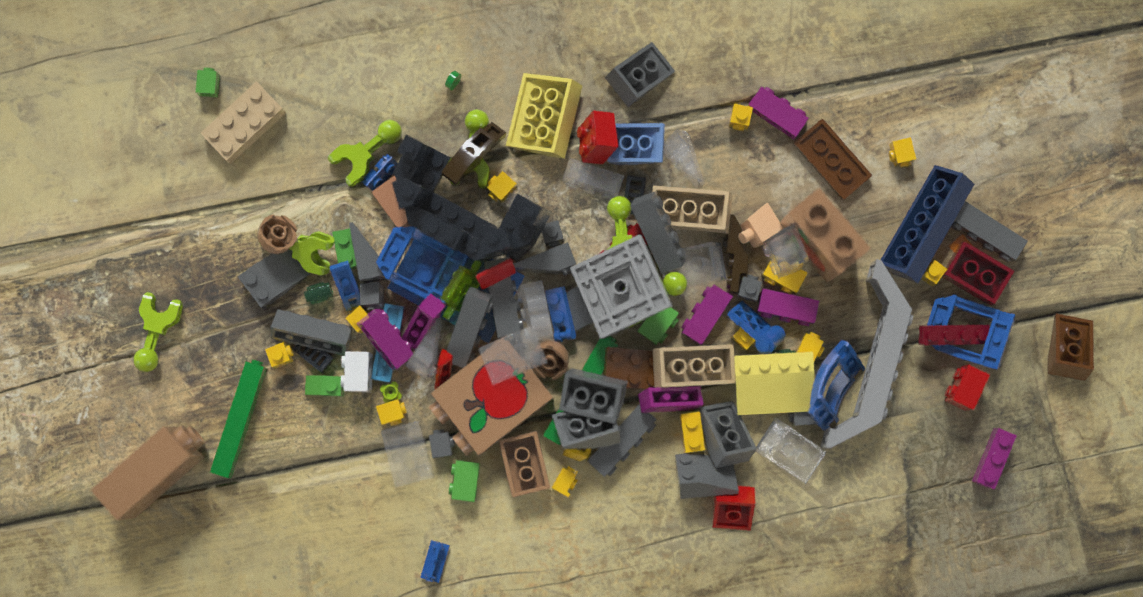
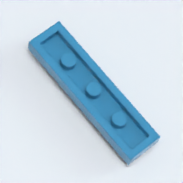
(381, 370)

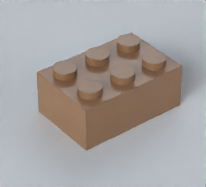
(524, 464)

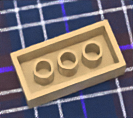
(243, 122)
(696, 208)
(694, 365)

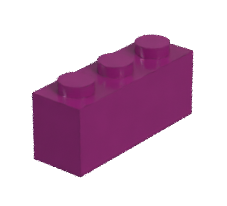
(778, 112)
(787, 307)
(706, 314)
(423, 320)
(385, 338)
(670, 399)
(994, 458)

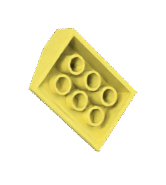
(544, 115)
(774, 383)

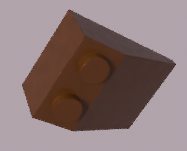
(1071, 348)

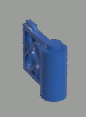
(766, 336)

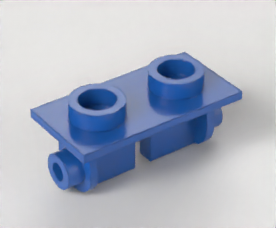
(386, 168)
(434, 561)

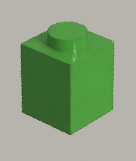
(207, 82)

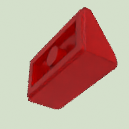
(496, 273)
(443, 368)

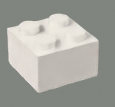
(357, 371)

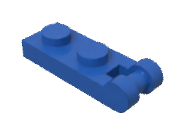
(346, 284)
(560, 314)

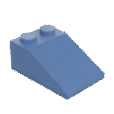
(639, 144)

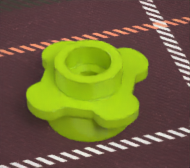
(395, 395)

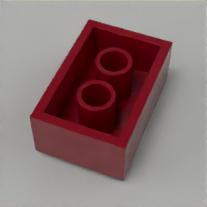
(977, 273)

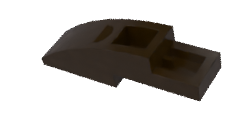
(472, 152)
(739, 260)

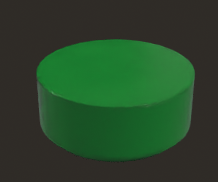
(453, 80)

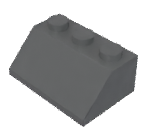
(593, 395)

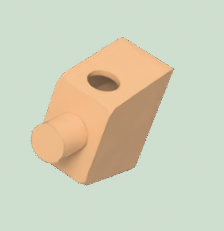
(759, 226)

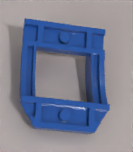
(394, 250)
(997, 336)
(825, 409)

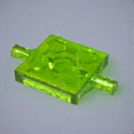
(458, 287)

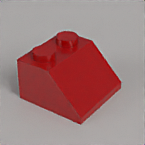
(734, 510)

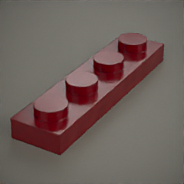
(953, 334)

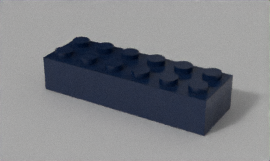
(926, 223)

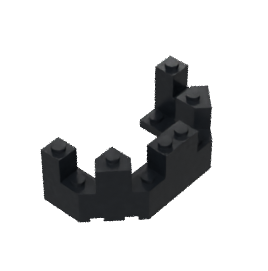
(452, 225)

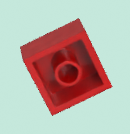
(597, 137)
(966, 387)

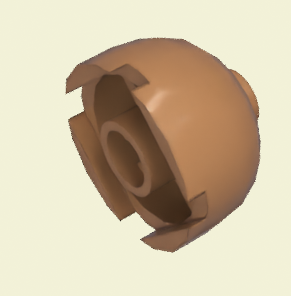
(277, 234)
(557, 360)

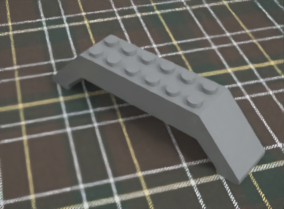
(882, 359)

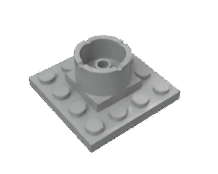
(602, 282)

